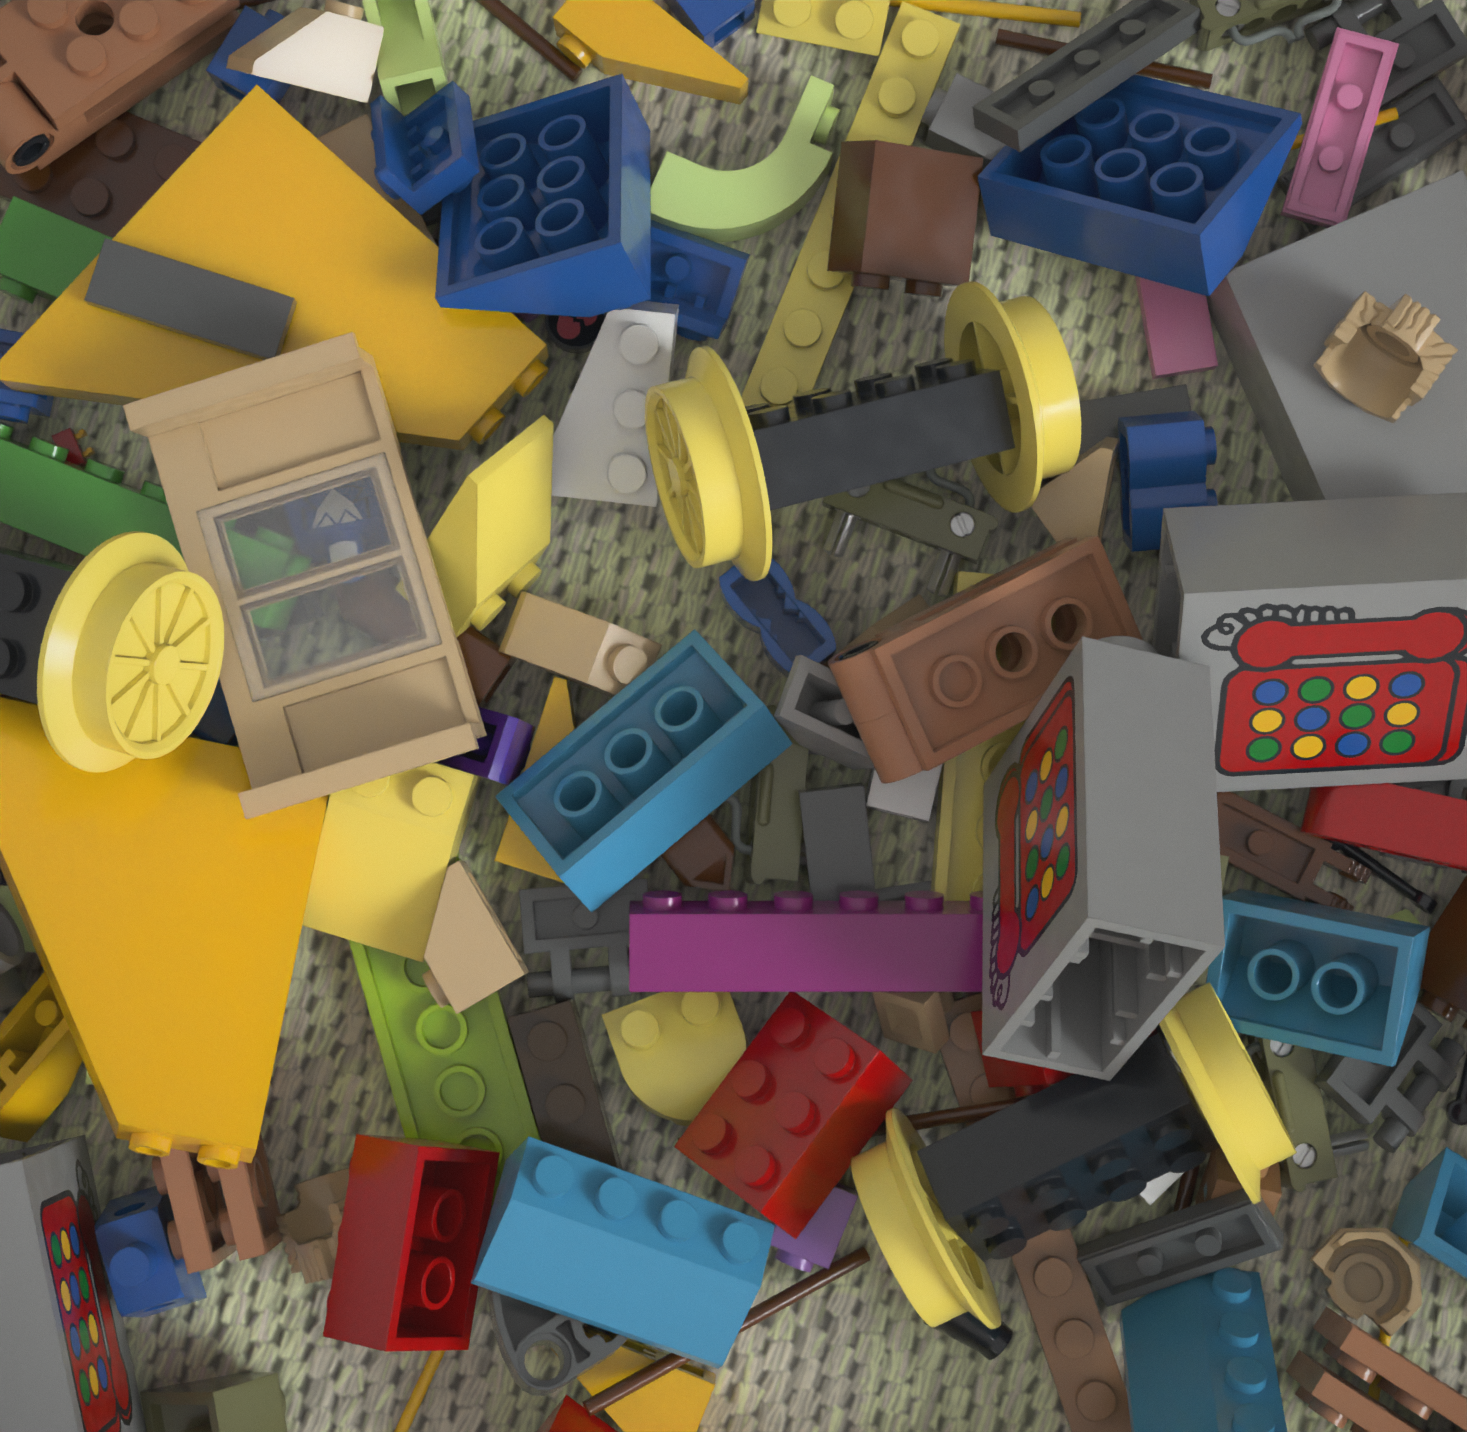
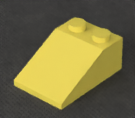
(496, 529)
(388, 857)

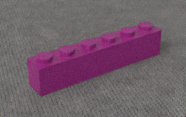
(805, 943)

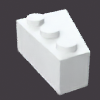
(602, 433)

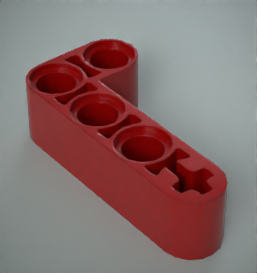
(1390, 821)

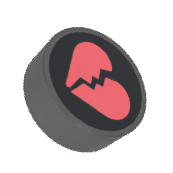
(574, 333)

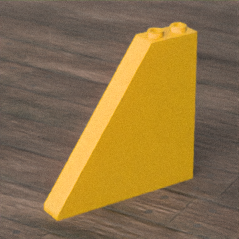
(294, 219)
(160, 928)

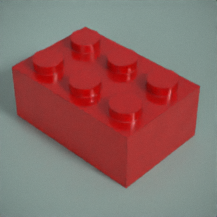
(794, 1113)
(410, 1244)

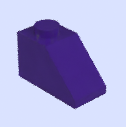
(501, 752)

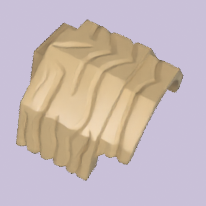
(1384, 355)
(314, 1225)
(1371, 1276)

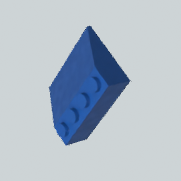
(1145, 182)
(555, 210)

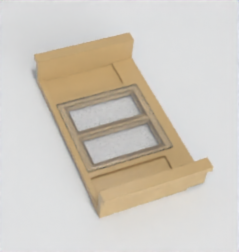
(321, 571)

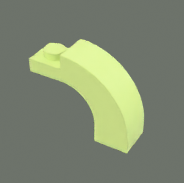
(409, 53)
(756, 198)

